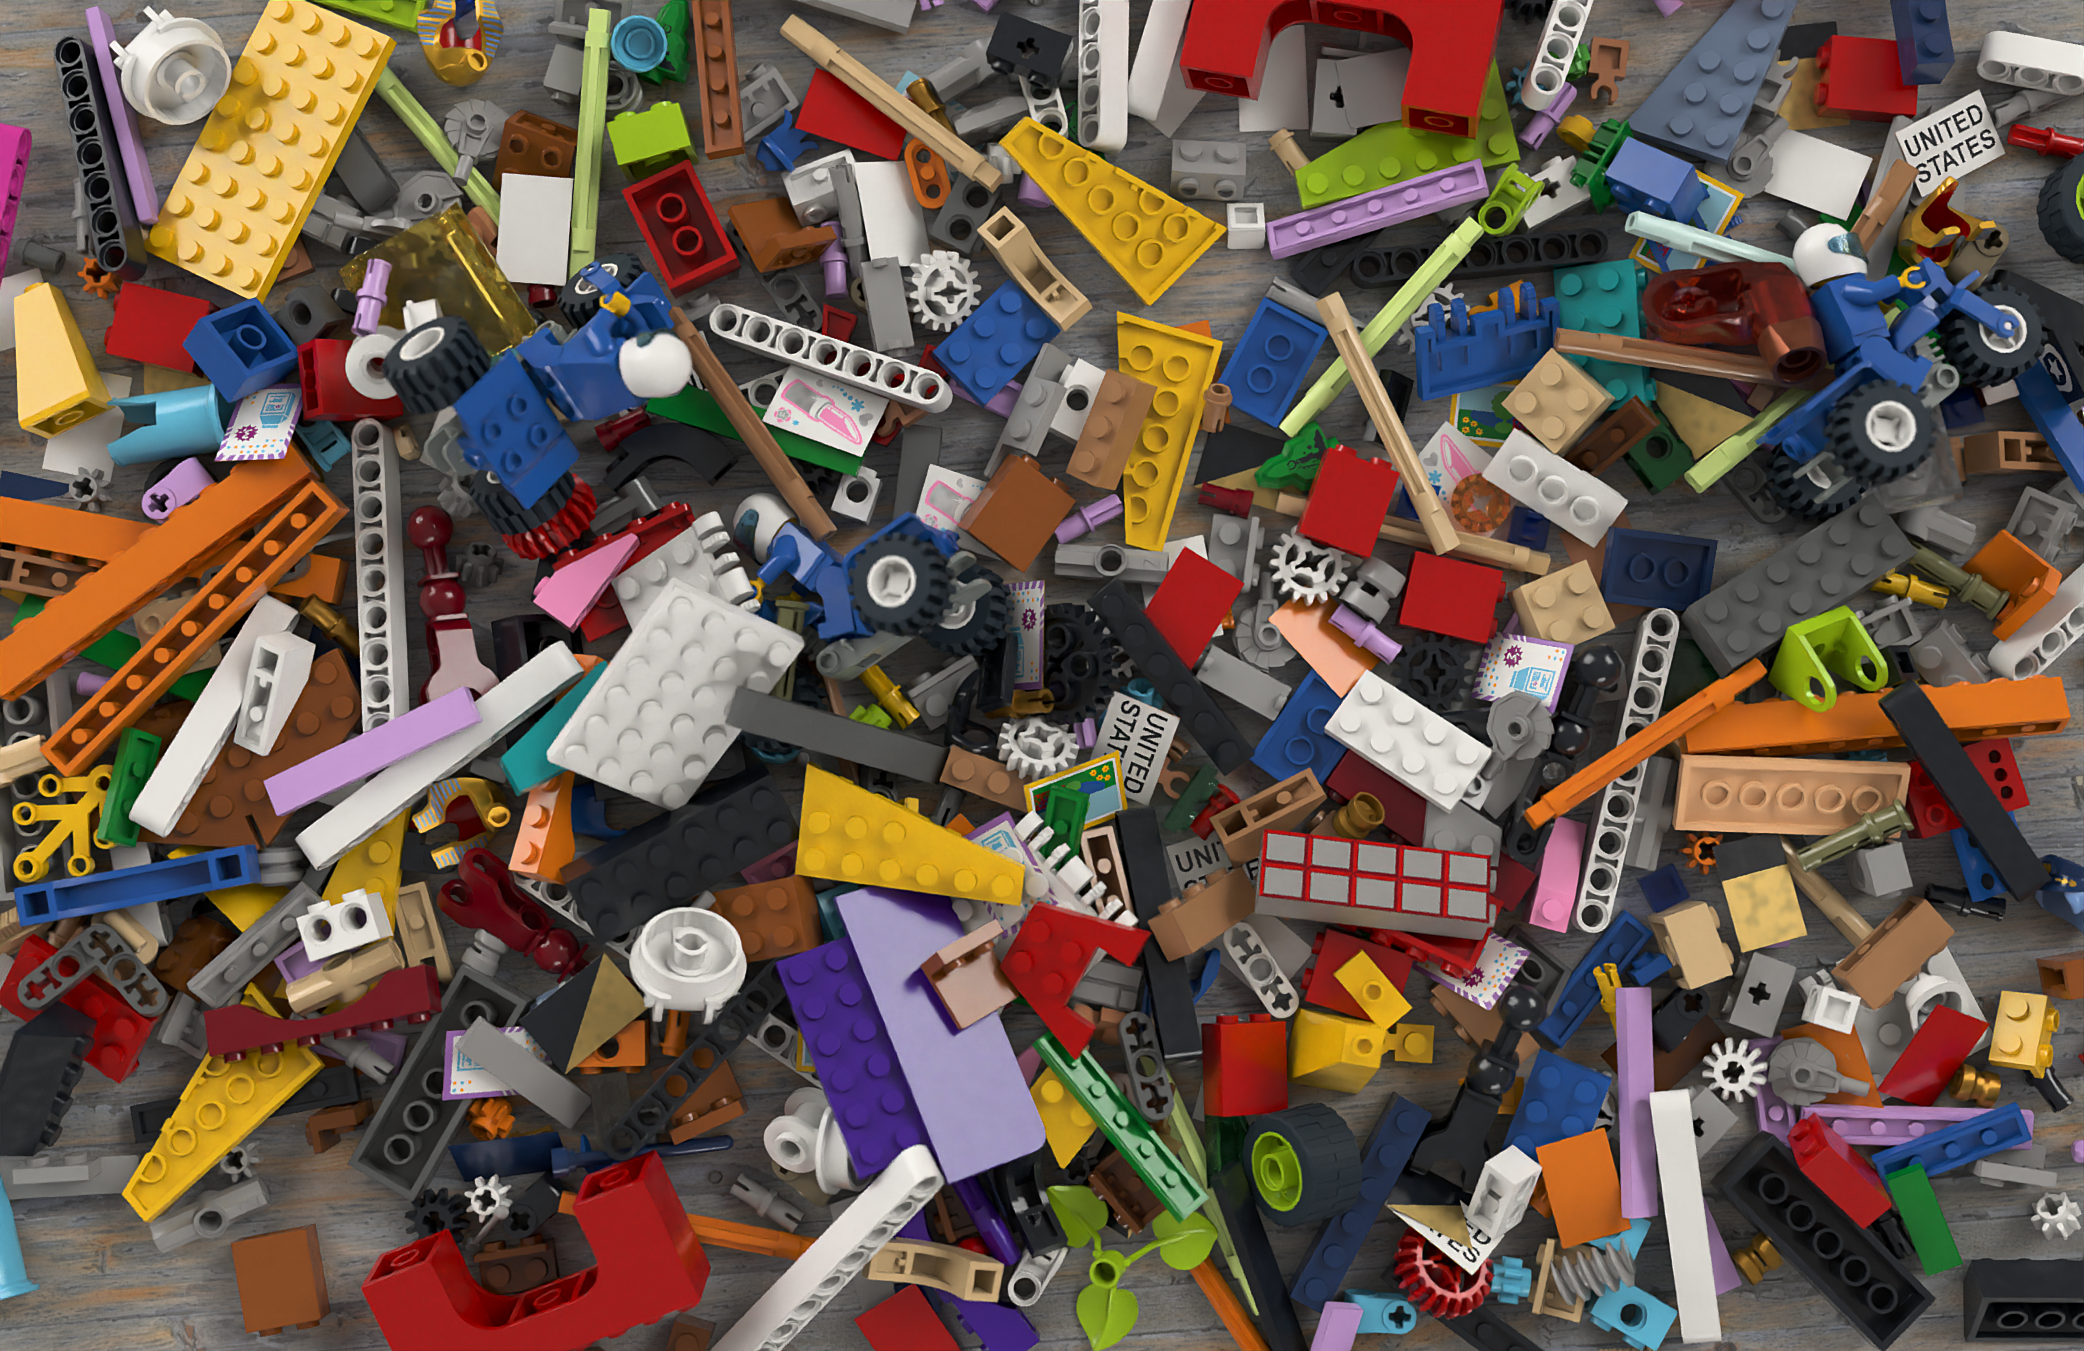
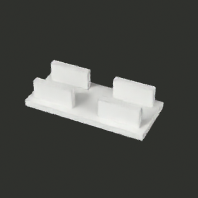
(1554, 487)

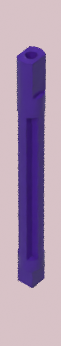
(987, 1220)

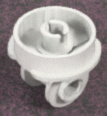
(174, 69)
(359, 365)
(688, 962)
(811, 1140)

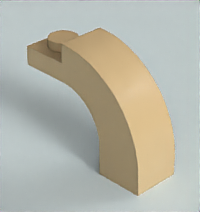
(1032, 270)
(938, 1266)

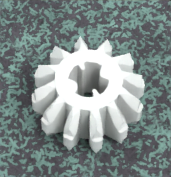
(1745, 1079)

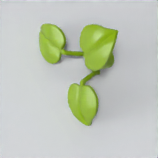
(1103, 1309)

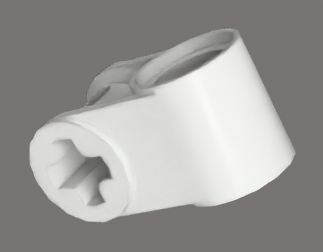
(1039, 1270)

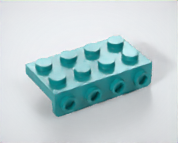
(1608, 301)

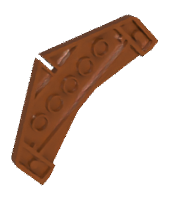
(234, 783)

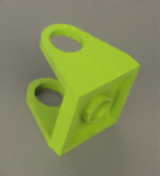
(1822, 643)

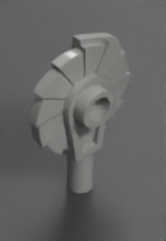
(476, 133)
(1750, 163)
(423, 197)
(370, 227)
(1256, 638)
(1518, 729)
(1806, 1071)

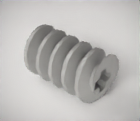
(1594, 1273)

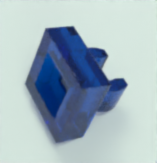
(1528, 528)

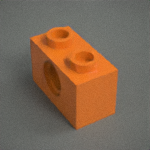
(632, 1052)

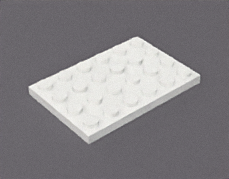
(665, 697)

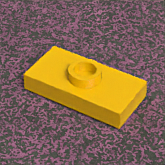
(1372, 990)

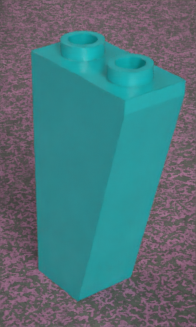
(527, 761)

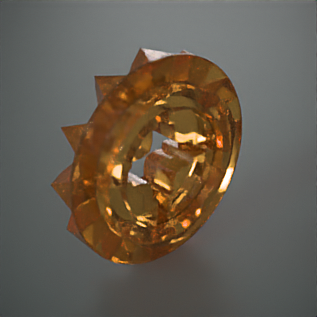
(1476, 521)

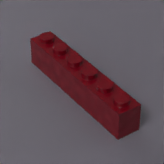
(1406, 818)

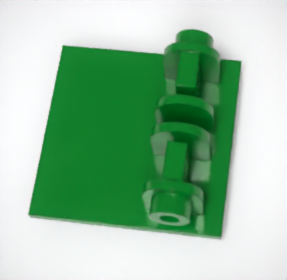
(1596, 162)

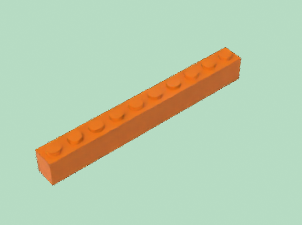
(97, 537)
(148, 568)
(194, 629)
(1858, 723)

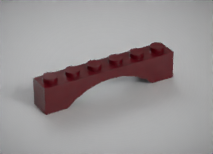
(398, 996)

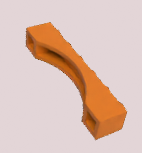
(545, 832)

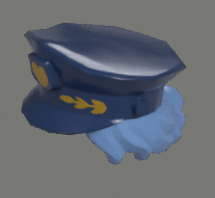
(2065, 892)

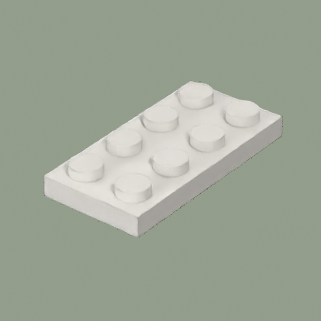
(1408, 741)

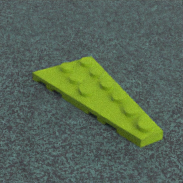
(1398, 153)

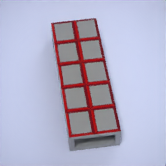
(1375, 884)

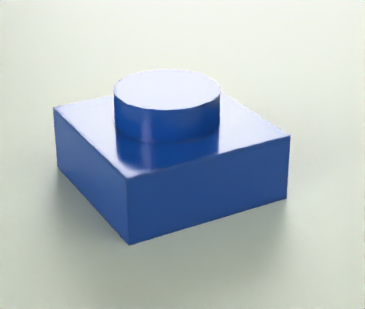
(1648, 967)

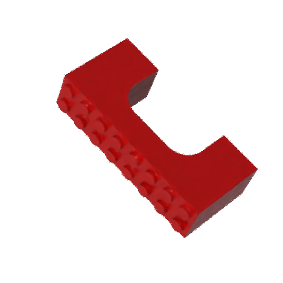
(1447, 39)
(643, 1271)

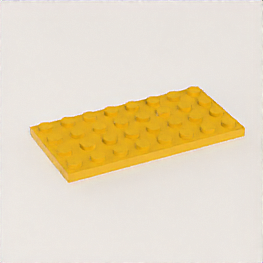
(269, 146)

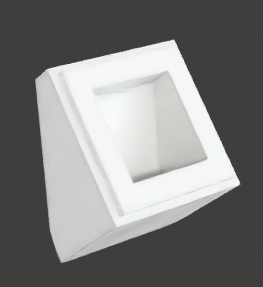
(1245, 226)

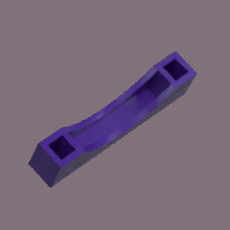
(998, 1324)

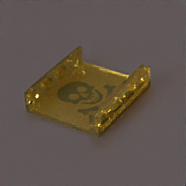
(447, 263)

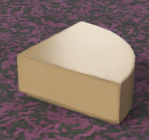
(406, 442)

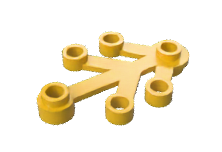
(74, 819)

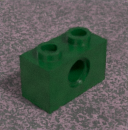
(1661, 471)

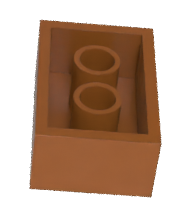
(772, 916)

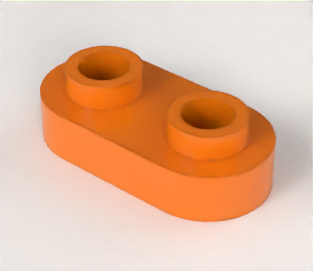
(927, 175)

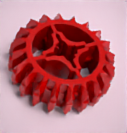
(559, 529)
(1438, 1277)

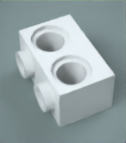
(346, 931)
(1503, 1192)

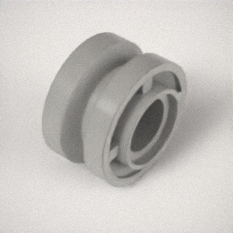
(629, 98)
(279, 865)

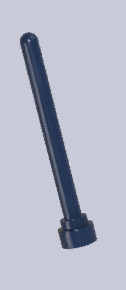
(567, 1161)

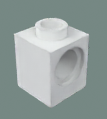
(861, 511)
(1830, 1008)

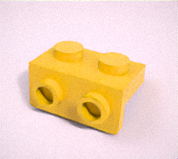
(2024, 1032)

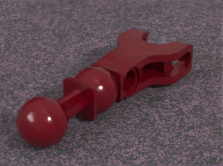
(442, 602)
(498, 906)

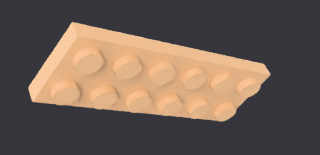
(1783, 793)

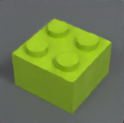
(651, 140)

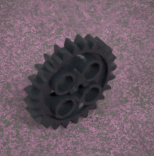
(1067, 665)

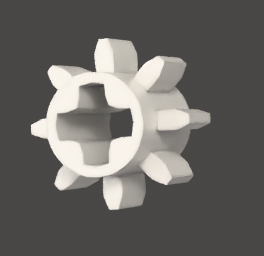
(1001, 161)
(479, 1203)
(2056, 1216)

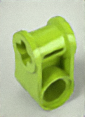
(1510, 199)

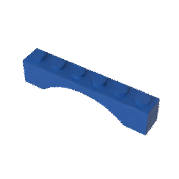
(137, 885)

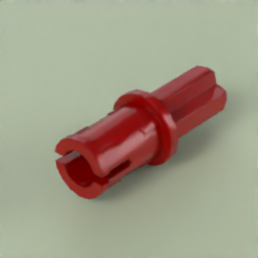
(2045, 141)

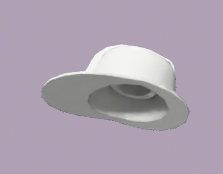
(1929, 991)

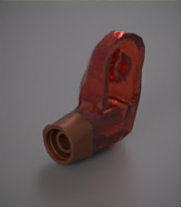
(1741, 307)

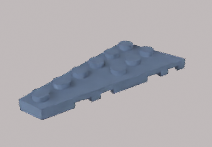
(1715, 85)

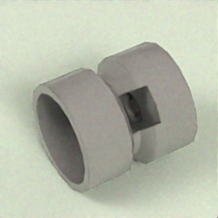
(1381, 579)

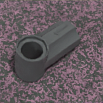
(632, 502)

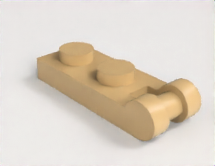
(422, 930)

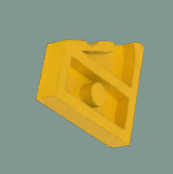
(1063, 1117)

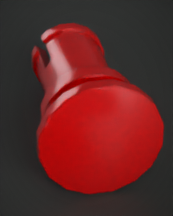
(1223, 800)

